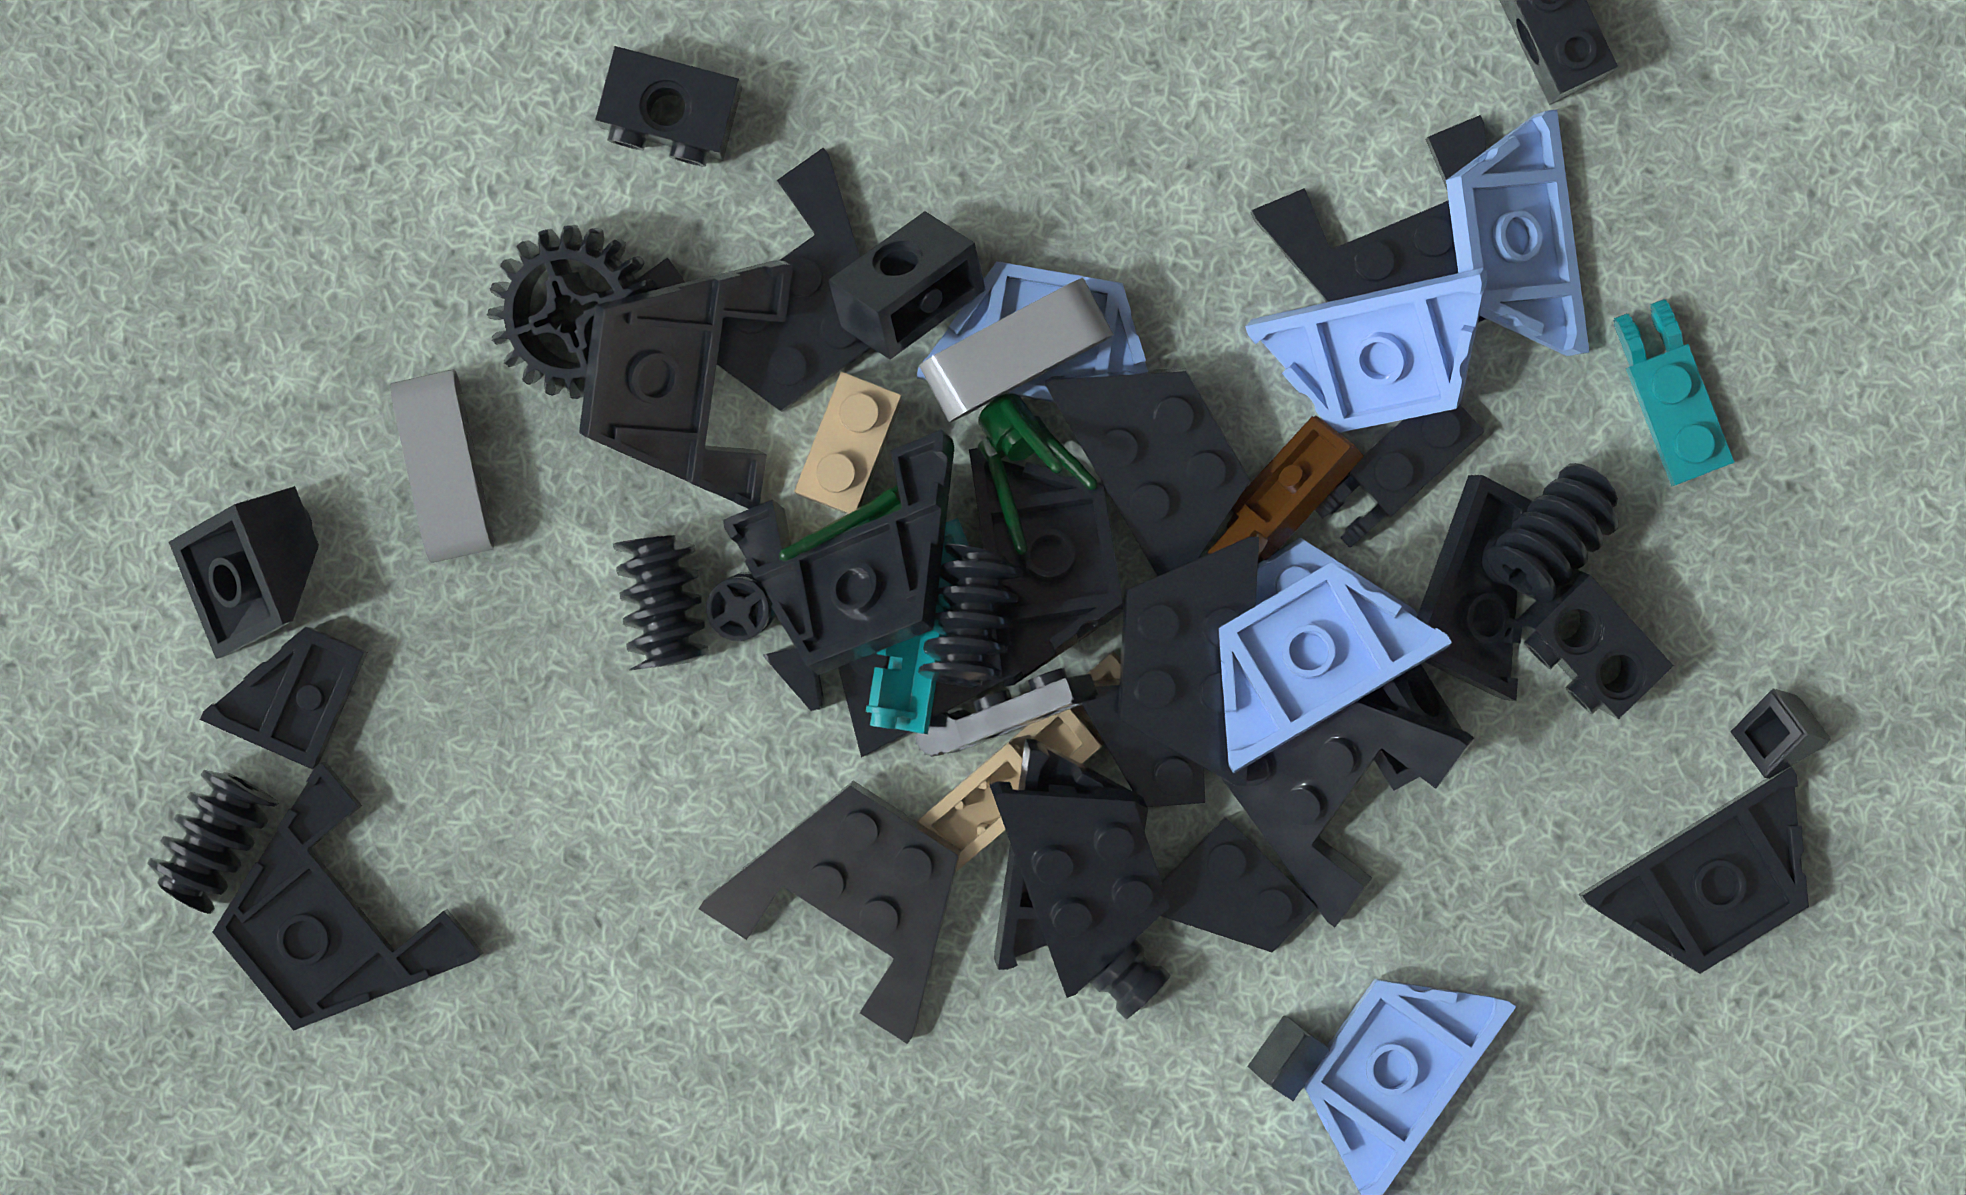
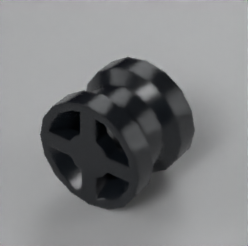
(731, 613)
(1130, 980)

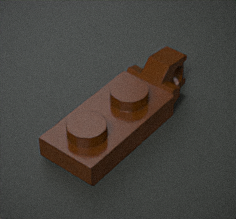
(1290, 487)

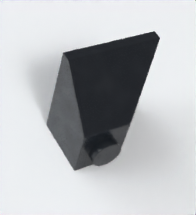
(248, 568)

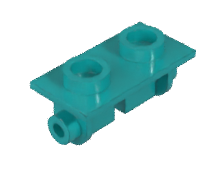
(900, 694)

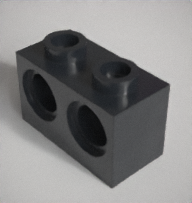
(1601, 634)

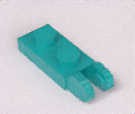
(1673, 399)

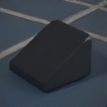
(798, 676)
(1779, 733)
(1288, 1058)

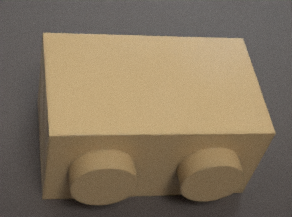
(848, 444)

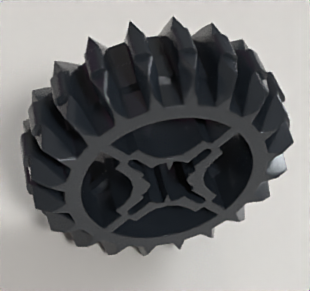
(562, 291)

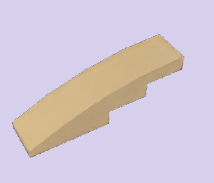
(969, 812)

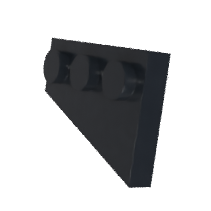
(1469, 597)

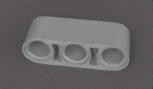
(1016, 349)
(439, 466)

